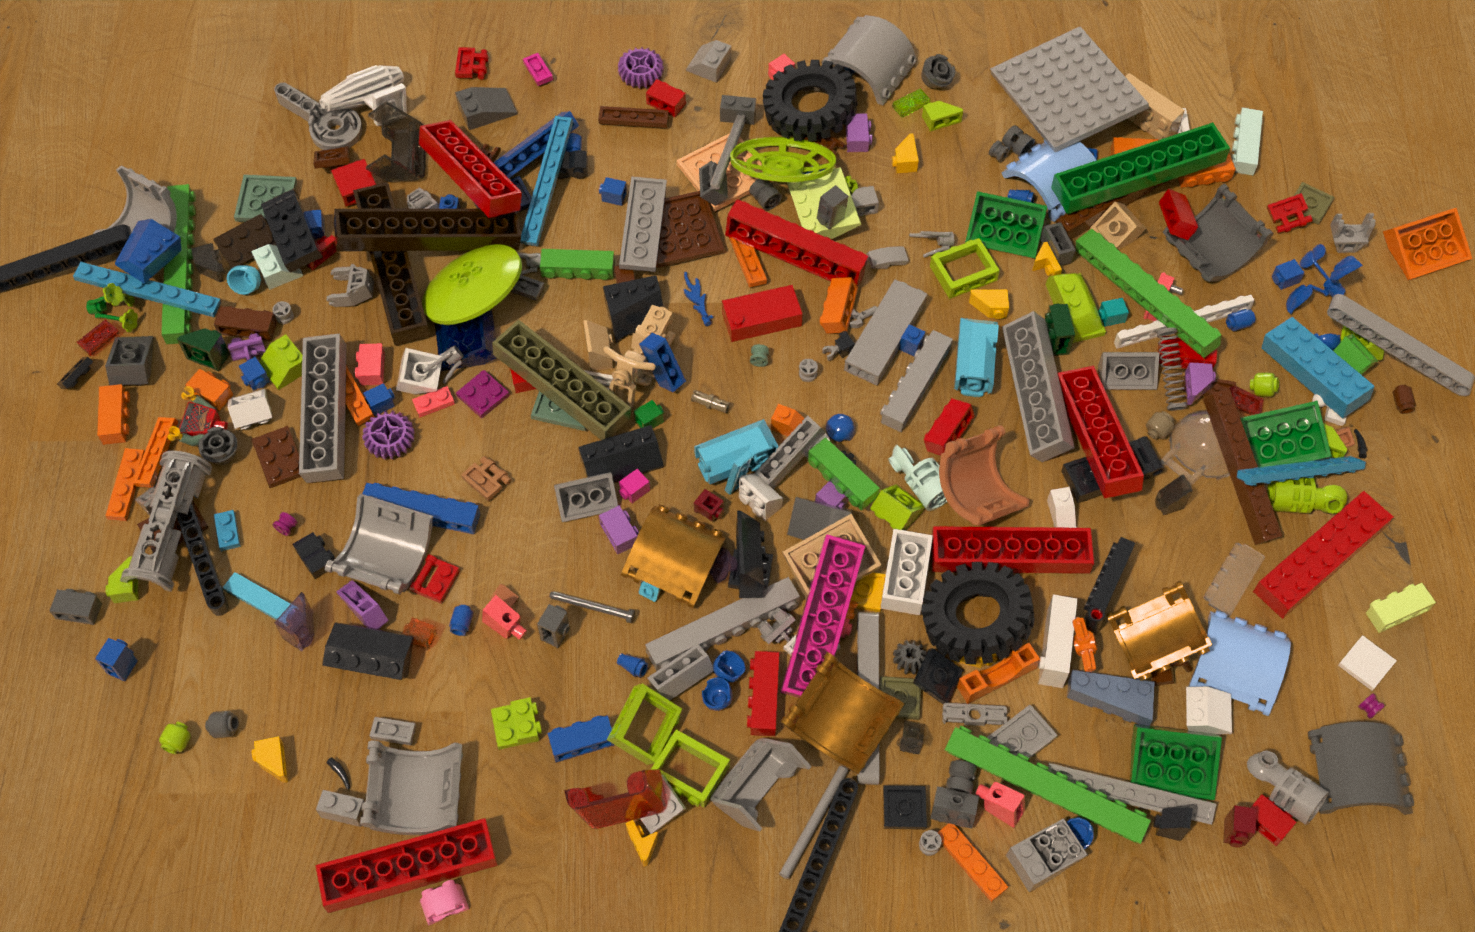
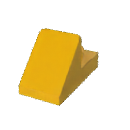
(1047, 260)
(643, 846)

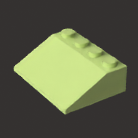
(806, 201)

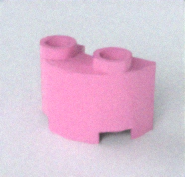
(443, 901)

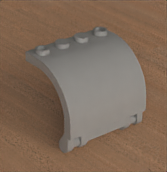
(877, 53)
(145, 201)
(384, 545)
(412, 789)

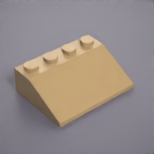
(804, 555)

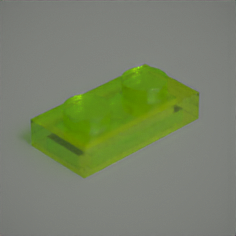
(910, 103)

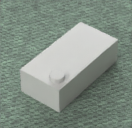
(906, 572)
(1057, 641)

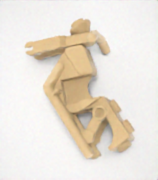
(633, 366)

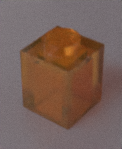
(423, 633)

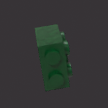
(1060, 329)

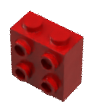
(351, 178)

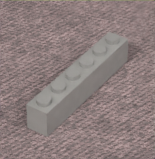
(916, 381)

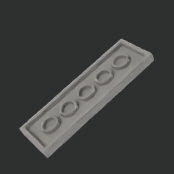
(643, 224)

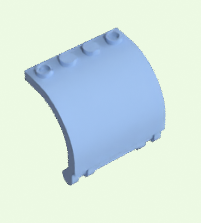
(1041, 165)
(1243, 661)

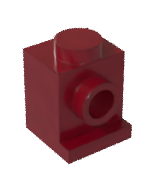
(709, 500)

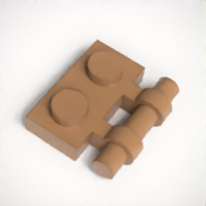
(482, 482)

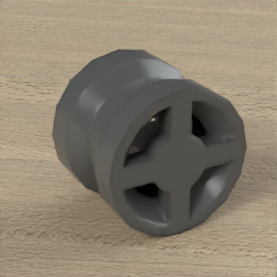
(999, 151)

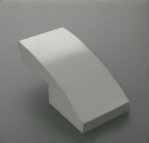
(887, 256)

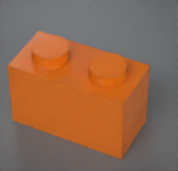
(210, 388)

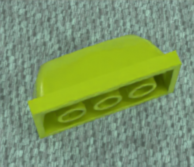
(1073, 291)

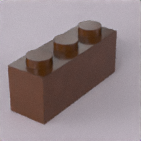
(245, 322)

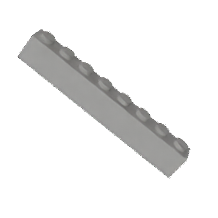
(723, 623)

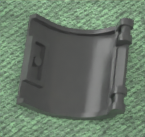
(1224, 238)
(1361, 766)

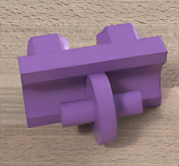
(246, 348)

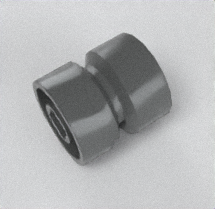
(1018, 141)
(765, 194)
(961, 776)

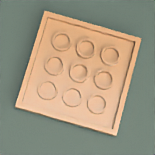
(737, 182)

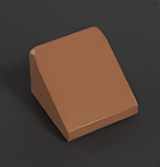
(1346, 436)
(506, 595)

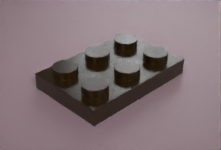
(240, 241)

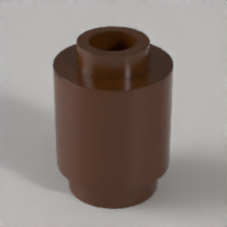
(1404, 399)

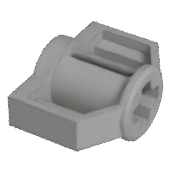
(423, 201)

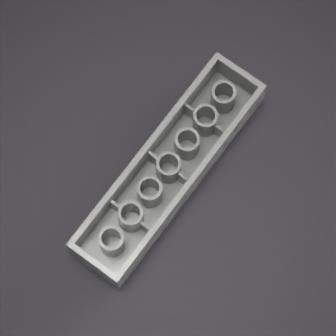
(1038, 387)
(323, 408)

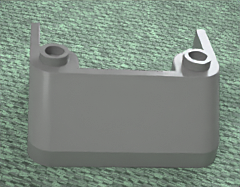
(753, 777)

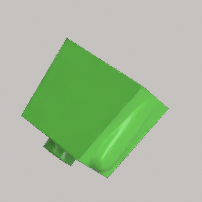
(1355, 354)

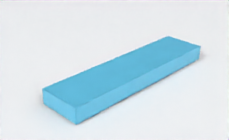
(738, 469)
(255, 596)

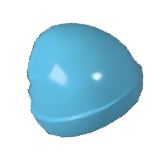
(243, 279)

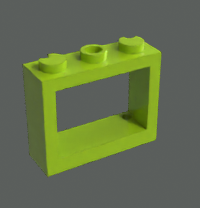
(970, 282)
(627, 714)
(702, 752)

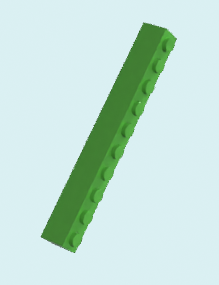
(179, 270)
(1148, 293)
(1047, 785)

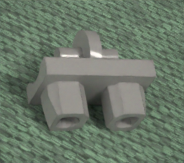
(779, 629)

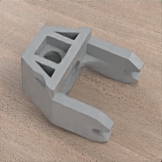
(1351, 237)
(359, 286)

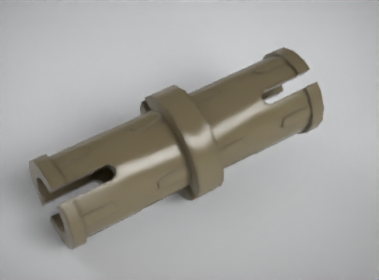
(710, 401)

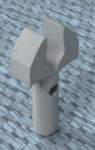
(860, 316)

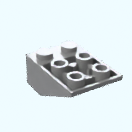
(1045, 854)

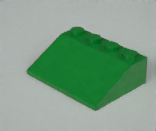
(1006, 224)
(1287, 435)
(1175, 760)

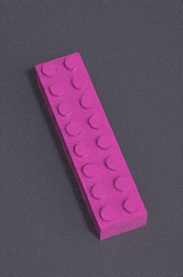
(823, 611)

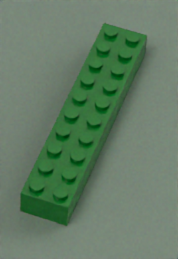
(1140, 168)

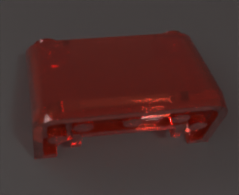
(644, 798)

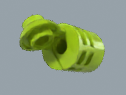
(1303, 496)

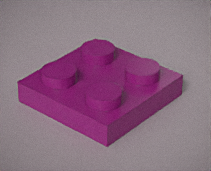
(482, 394)

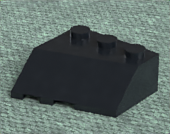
(630, 303)

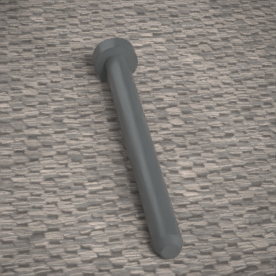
(628, 615)

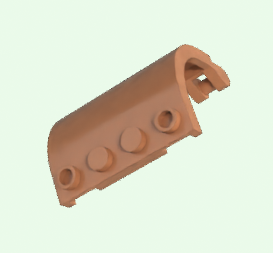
(972, 479)

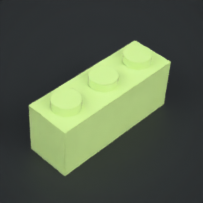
(1400, 607)

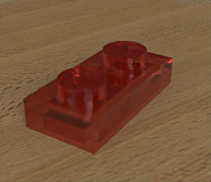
(97, 337)
(1246, 401)

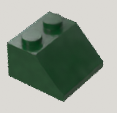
(205, 348)

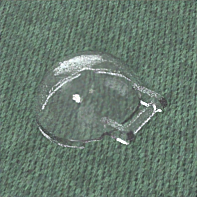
(1196, 448)

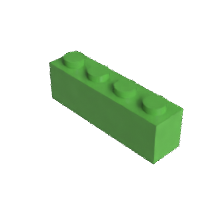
(577, 264)
(843, 474)

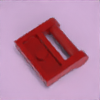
(440, 581)

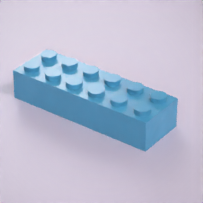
(1317, 367)

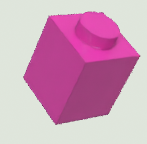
(634, 486)

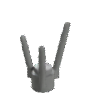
(944, 239)
(532, 260)
(451, 356)

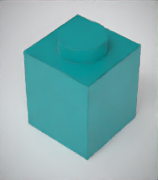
(1113, 312)

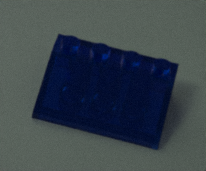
(471, 337)

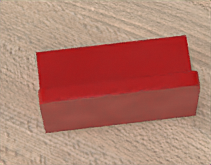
(327, 247)

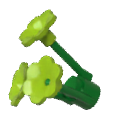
(114, 295)

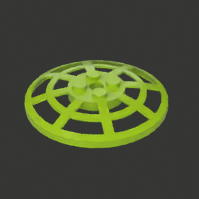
(782, 165)

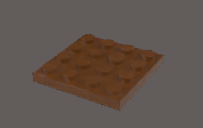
(687, 230)

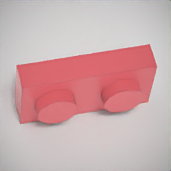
(433, 401)

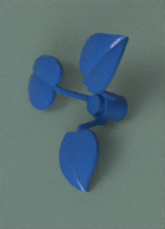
(1331, 285)

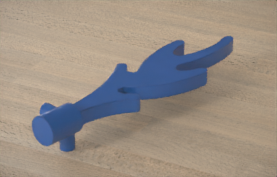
(694, 296)

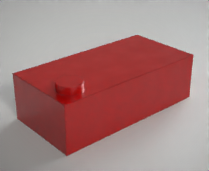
(761, 313)

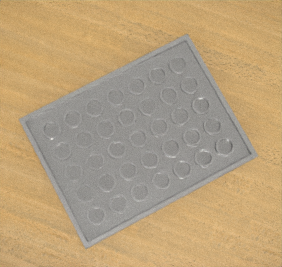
(1068, 89)

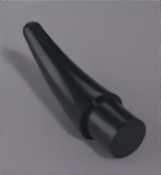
(1362, 448)
(339, 770)

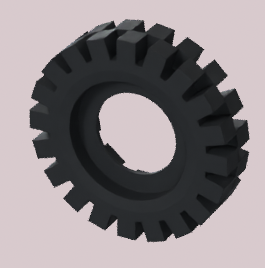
(784, 88)
(1005, 632)

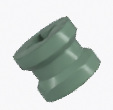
(759, 355)

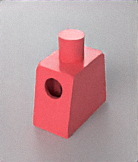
(503, 619)
(1003, 802)

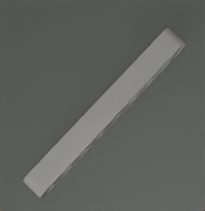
(1401, 345)
(869, 671)

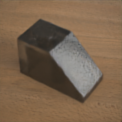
(1173, 496)

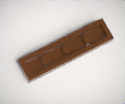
(633, 117)

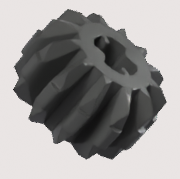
(909, 650)

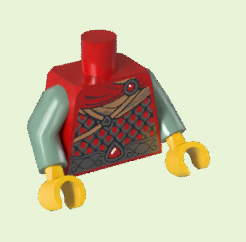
(196, 420)

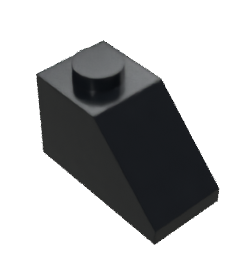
(1173, 822)

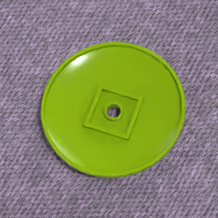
(472, 284)

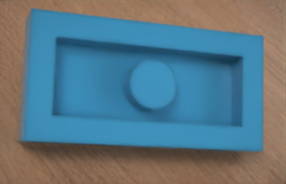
(227, 530)

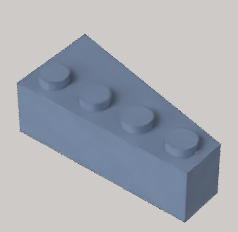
(1114, 695)

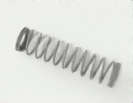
(1162, 332)

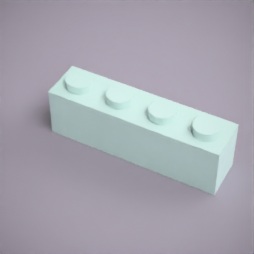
(1247, 141)

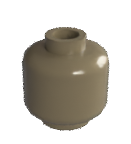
(1160, 425)

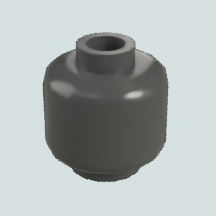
(222, 724)

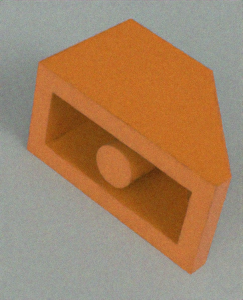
(785, 420)

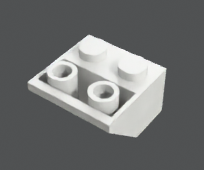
(759, 496)

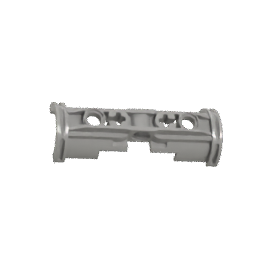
(162, 564)

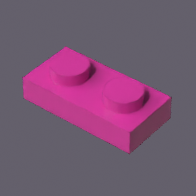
(537, 69)

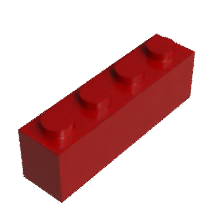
(764, 693)

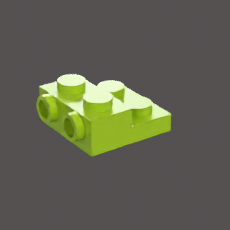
(516, 723)

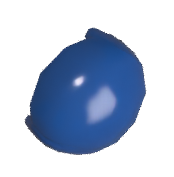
(1330, 340)
(840, 427)
(729, 666)
(717, 694)
(1082, 830)

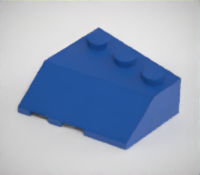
(148, 250)

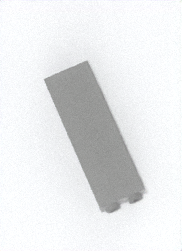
(884, 331)

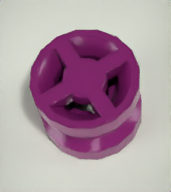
(285, 523)
(1371, 706)

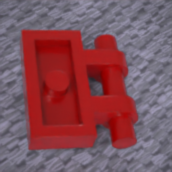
(465, 63)
(1287, 208)

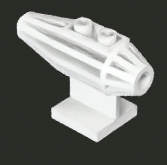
(368, 87)

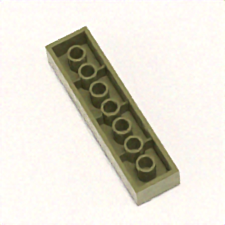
(561, 380)

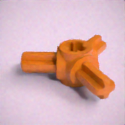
(1084, 644)

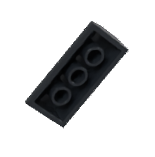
(622, 454)
(749, 557)
(368, 651)

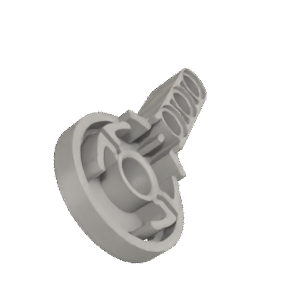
(321, 120)

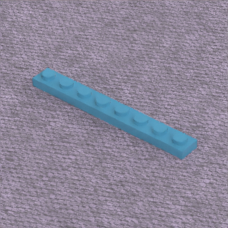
(546, 181)
(150, 290)
(1301, 469)

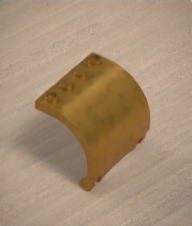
(673, 554)
(1160, 633)
(842, 714)

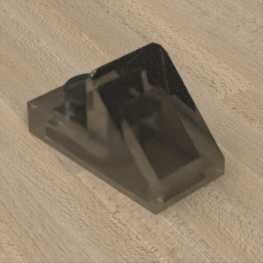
(912, 737)

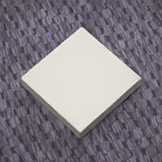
(1367, 663)

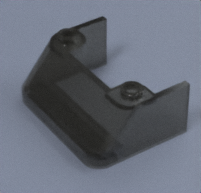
(407, 156)

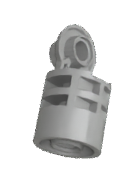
(1292, 789)

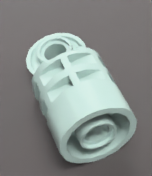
(921, 478)

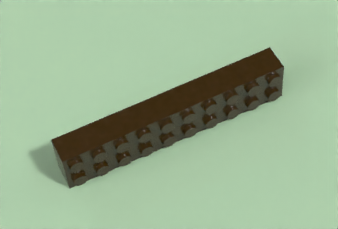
(423, 229)
(394, 276)

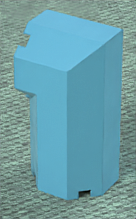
(976, 356)
(720, 453)

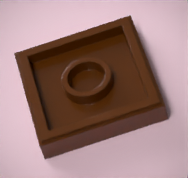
(331, 157)

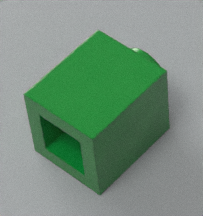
(649, 415)

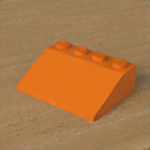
(1428, 244)

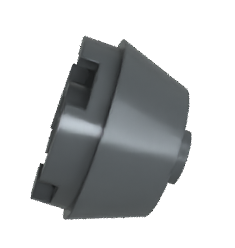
(937, 71)
(218, 446)

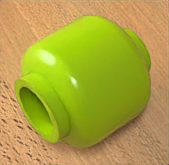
(1264, 384)
(174, 738)

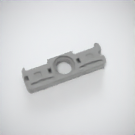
(960, 713)

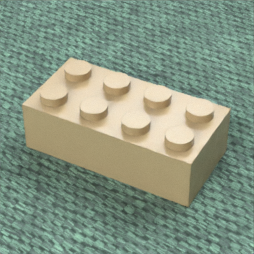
(1162, 116)

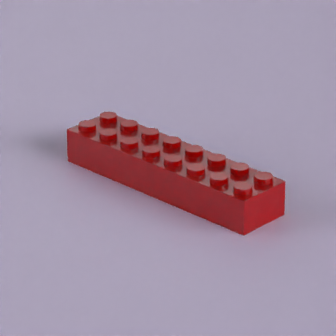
(470, 168)
(794, 243)
(1100, 433)
(1014, 547)
(1322, 554)
(405, 865)

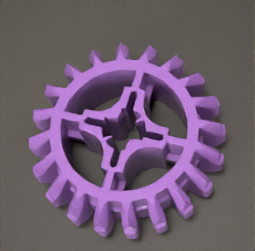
(640, 62)
(398, 440)

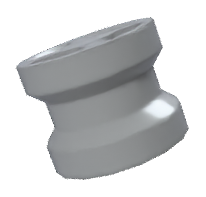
(285, 308)
(811, 367)
(931, 838)

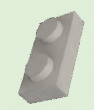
(392, 731)

